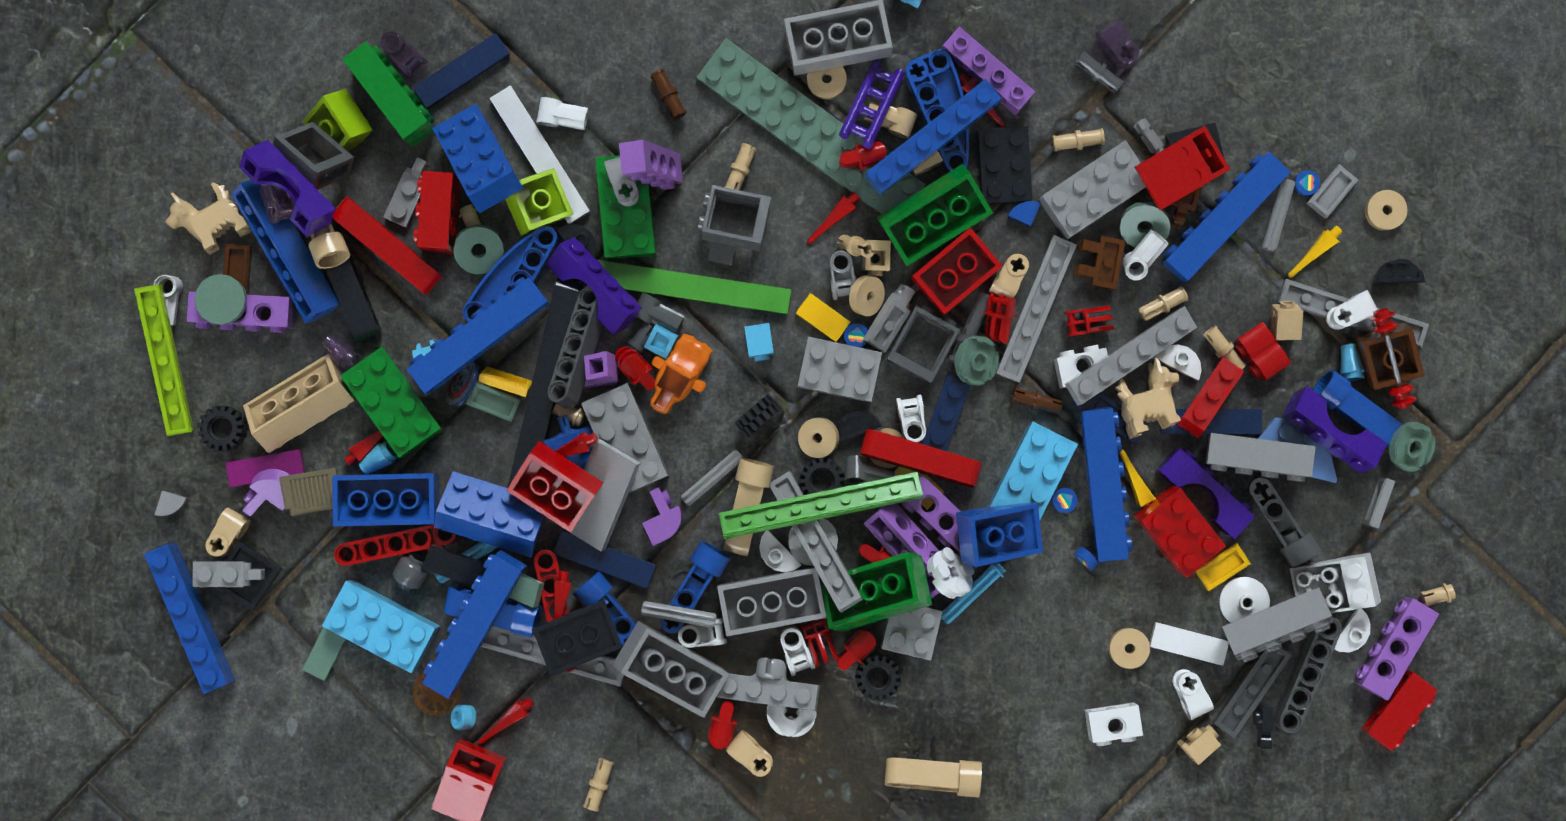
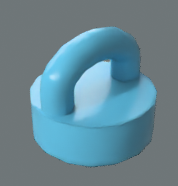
(463, 717)

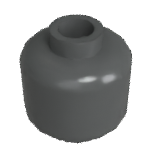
(409, 572)

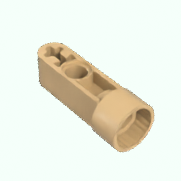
(328, 248)
(752, 479)
(935, 775)

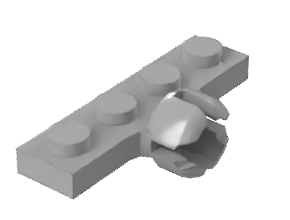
(770, 687)

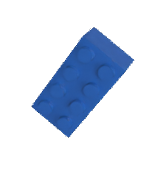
(477, 158)
(488, 515)

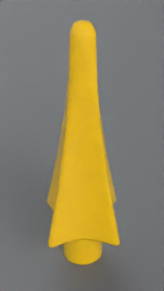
(1324, 242)
(1141, 492)

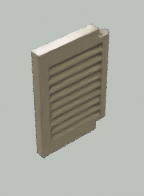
(307, 491)

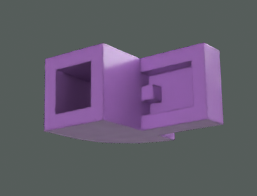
(600, 370)
(264, 486)
(667, 522)

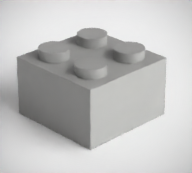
(912, 632)

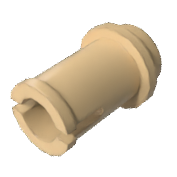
(469, 215)
(574, 415)
(1438, 595)

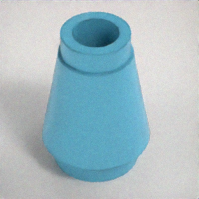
(1351, 363)
(378, 458)

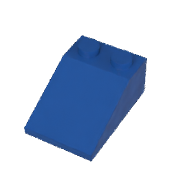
(999, 533)

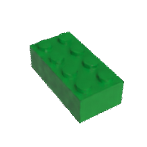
(389, 94)
(935, 214)
(625, 229)
(391, 403)
(887, 590)

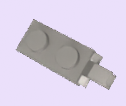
(406, 196)
(890, 319)
(225, 574)

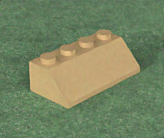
(297, 404)

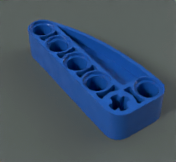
(946, 90)
(511, 267)

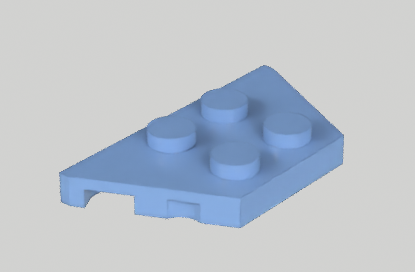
(1283, 431)

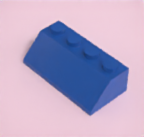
(385, 499)

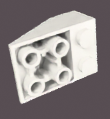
(1344, 582)

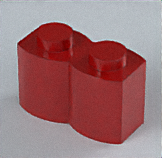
(1261, 352)

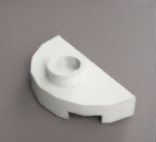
(1182, 360)
(776, 555)
(1354, 632)

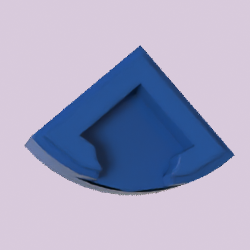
(1025, 212)

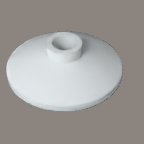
(1236, 591)

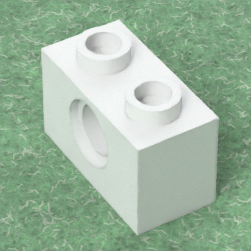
(1066, 363)
(1099, 718)

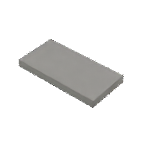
(617, 474)

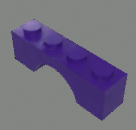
(268, 166)
(615, 305)
(1310, 415)
(1228, 514)

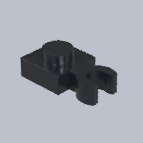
(1264, 723)

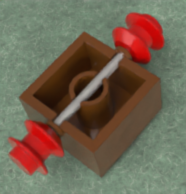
(1390, 357)

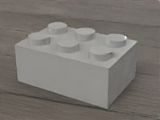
(839, 369)

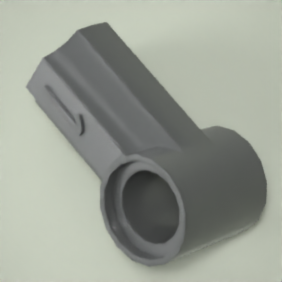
(655, 313)
(860, 471)

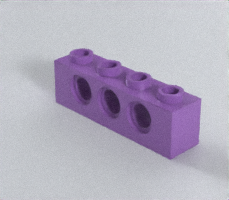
(982, 65)
(650, 164)
(281, 314)
(931, 519)
(902, 535)
(1409, 642)

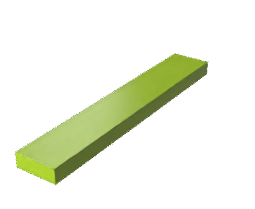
(164, 359)

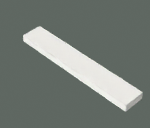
(535, 146)

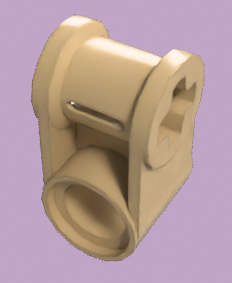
(1007, 281)
(229, 530)
(747, 750)

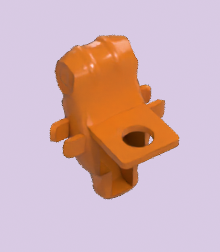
(679, 373)

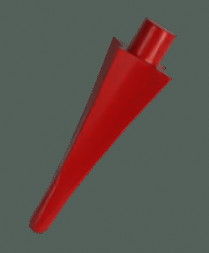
(968, 85)
(842, 209)
(578, 445)
(361, 449)
(561, 592)
(515, 713)

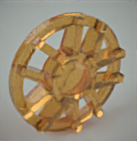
(433, 697)

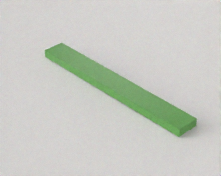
(700, 288)
(820, 505)

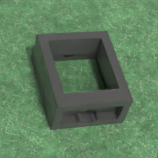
(337, 162)
(740, 198)
(908, 365)

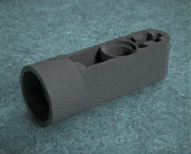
(1297, 544)

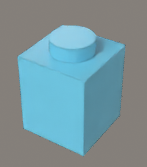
(759, 342)

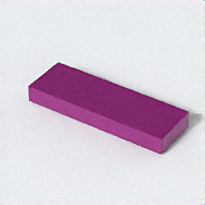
(243, 471)

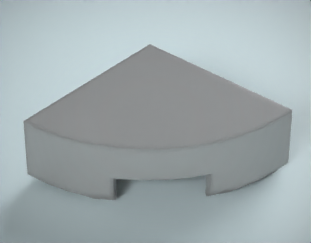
(170, 503)

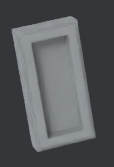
(1332, 191)
(1378, 503)

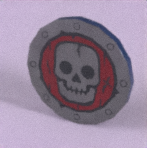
(461, 385)

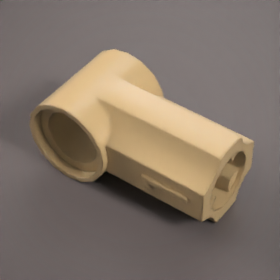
(897, 120)

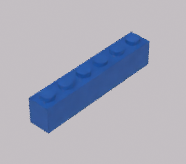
(932, 137)
(1225, 217)
(287, 256)
(477, 336)
(1104, 484)
(189, 617)
(474, 623)

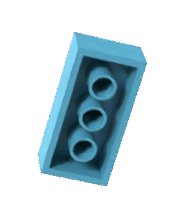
(1034, 468)
(381, 626)

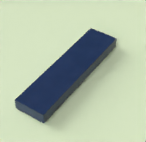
(461, 71)
(1226, 422)
(607, 561)

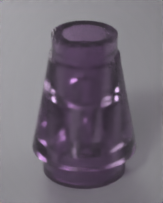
(342, 353)

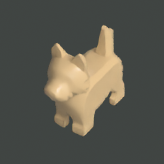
(209, 222)
(1152, 404)

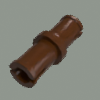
(668, 94)
(1036, 401)

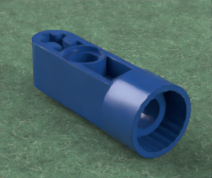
(1355, 406)
(707, 563)
(599, 588)
(513, 616)

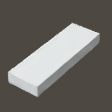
(1188, 643)

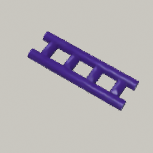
(859, 109)

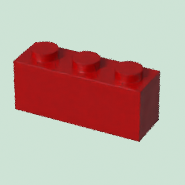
(1210, 397)
(1402, 711)

